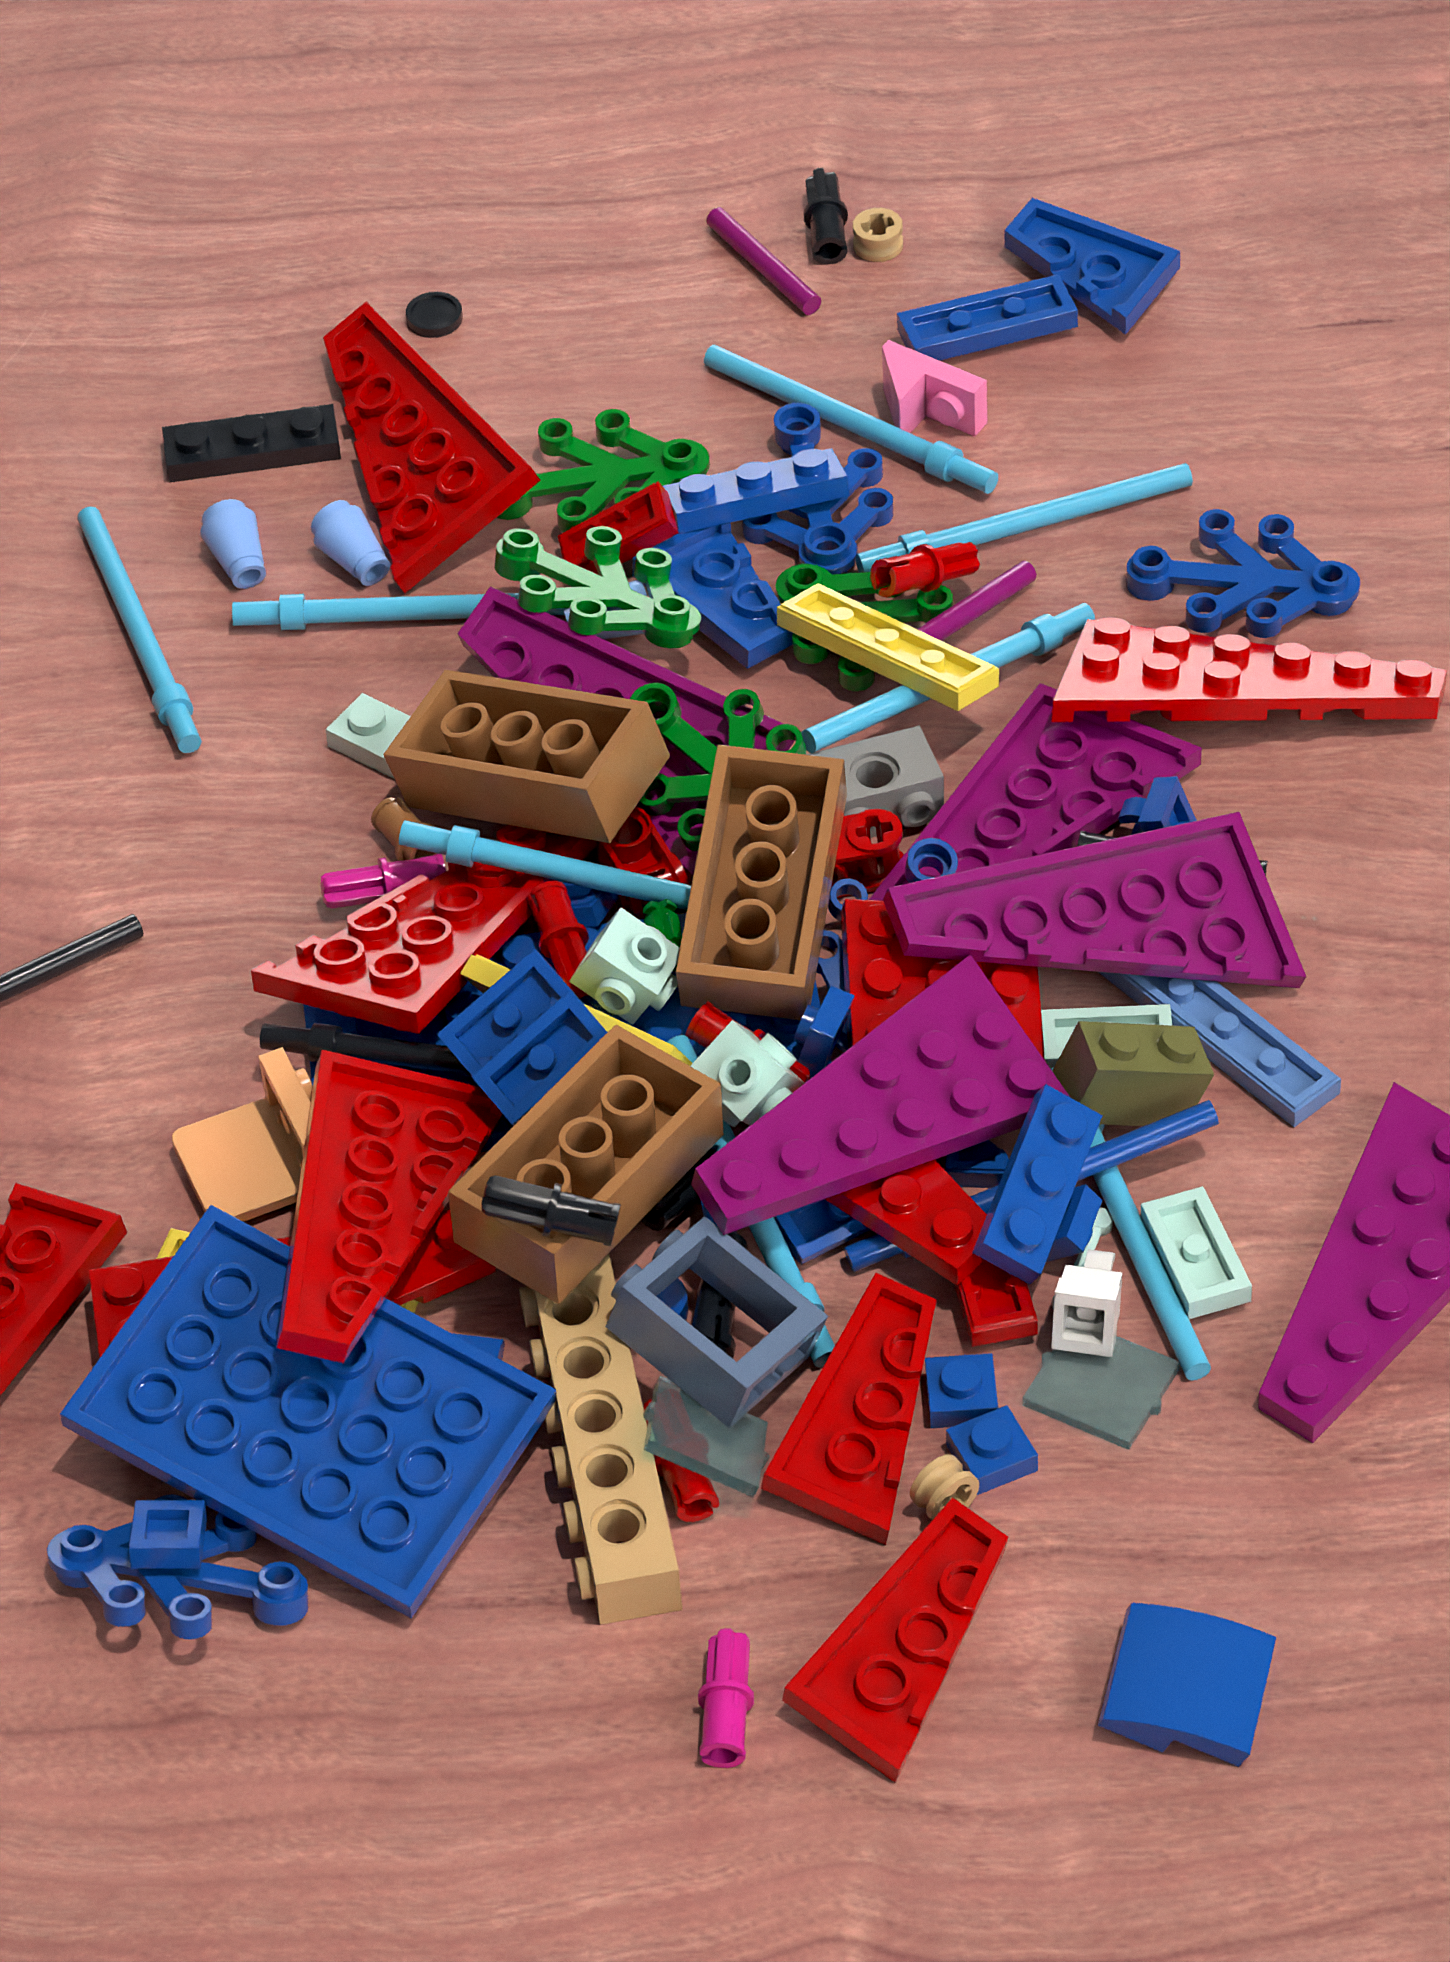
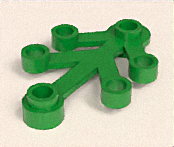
(603, 471)
(803, 576)
(664, 616)
(702, 751)

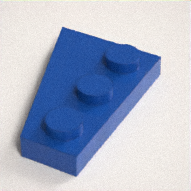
(1098, 263)
(732, 600)

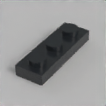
(251, 443)

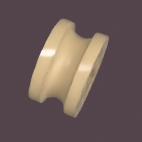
(877, 234)
(942, 1481)

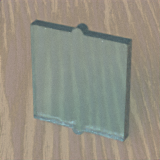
(1103, 1393)
(700, 1442)

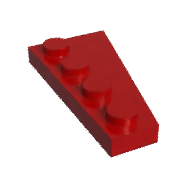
(922, 1215)
(45, 1266)
(856, 1421)
(894, 1649)

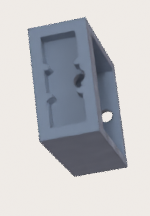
(685, 1354)

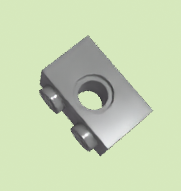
(893, 775)

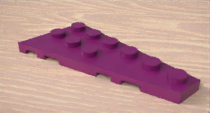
(549, 653)
(1047, 785)
(1136, 904)
(909, 1092)
(1376, 1273)

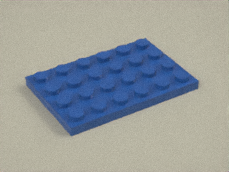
(344, 1463)

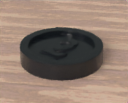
(434, 314)

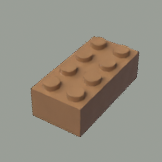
(527, 755)
(762, 882)
(606, 1131)

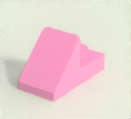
(930, 388)

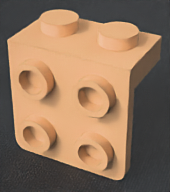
(254, 1153)

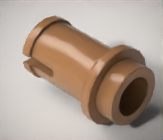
(388, 819)

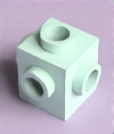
(628, 967)
(751, 1073)

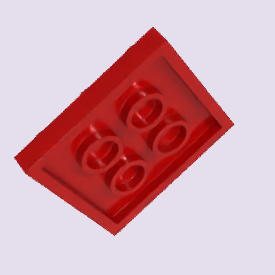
(889, 980)

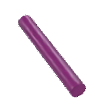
(763, 261)
(980, 601)

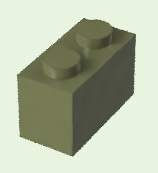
(1134, 1070)

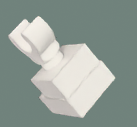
(1088, 1306)

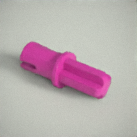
(372, 882)
(725, 1699)

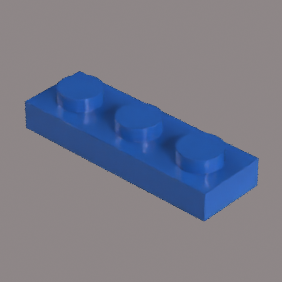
(989, 319)
(757, 489)
(1037, 1184)

